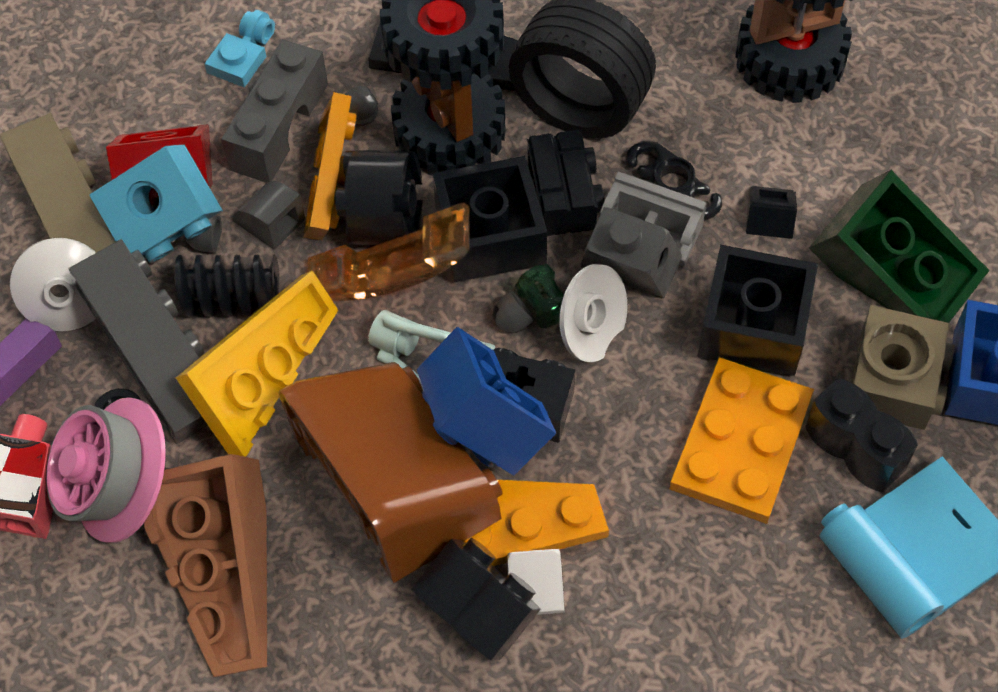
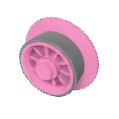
(107, 468)

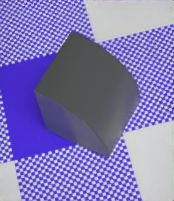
(271, 213)

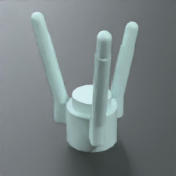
(399, 336)

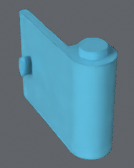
(917, 546)

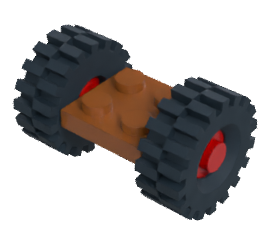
(447, 97)

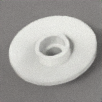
(40, 269)
(592, 312)

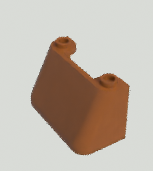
(391, 462)

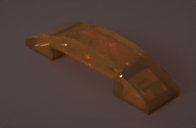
(397, 262)

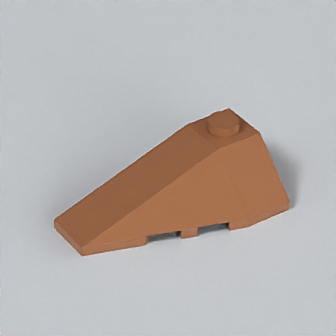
(215, 550)

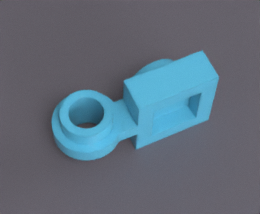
(240, 58)

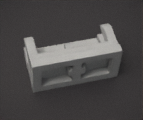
(660, 206)

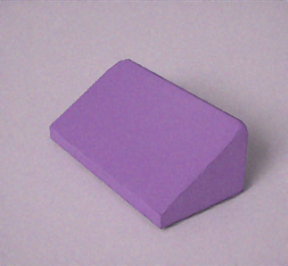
(24, 354)

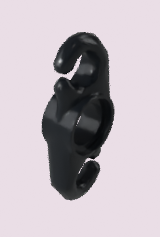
(668, 163)

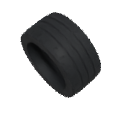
(601, 42)

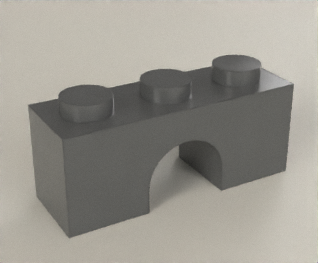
(260, 130)

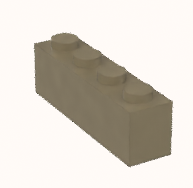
(56, 181)

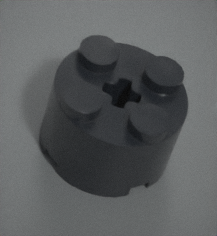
(380, 195)

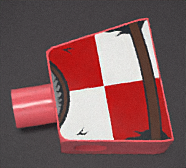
(23, 486)

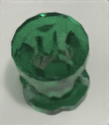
(533, 293)

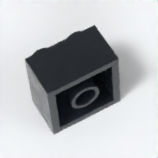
(503, 216)
(758, 310)

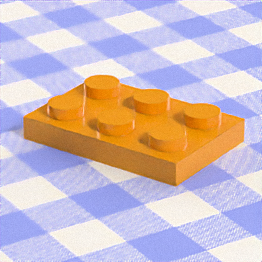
(742, 440)

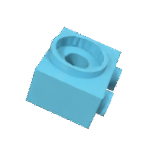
(183, 203)

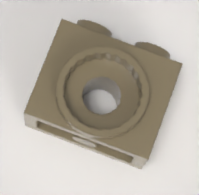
(921, 354)

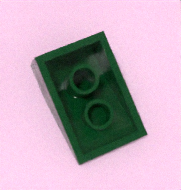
(899, 251)

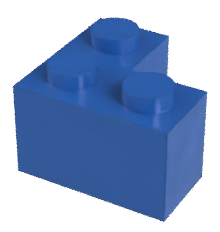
(480, 406)

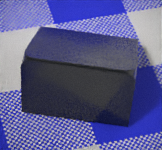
(771, 212)

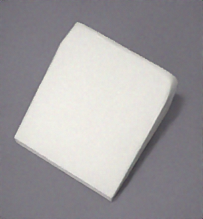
(543, 573)

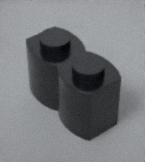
(869, 441)
(477, 598)

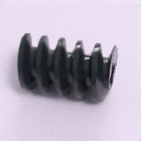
(225, 286)

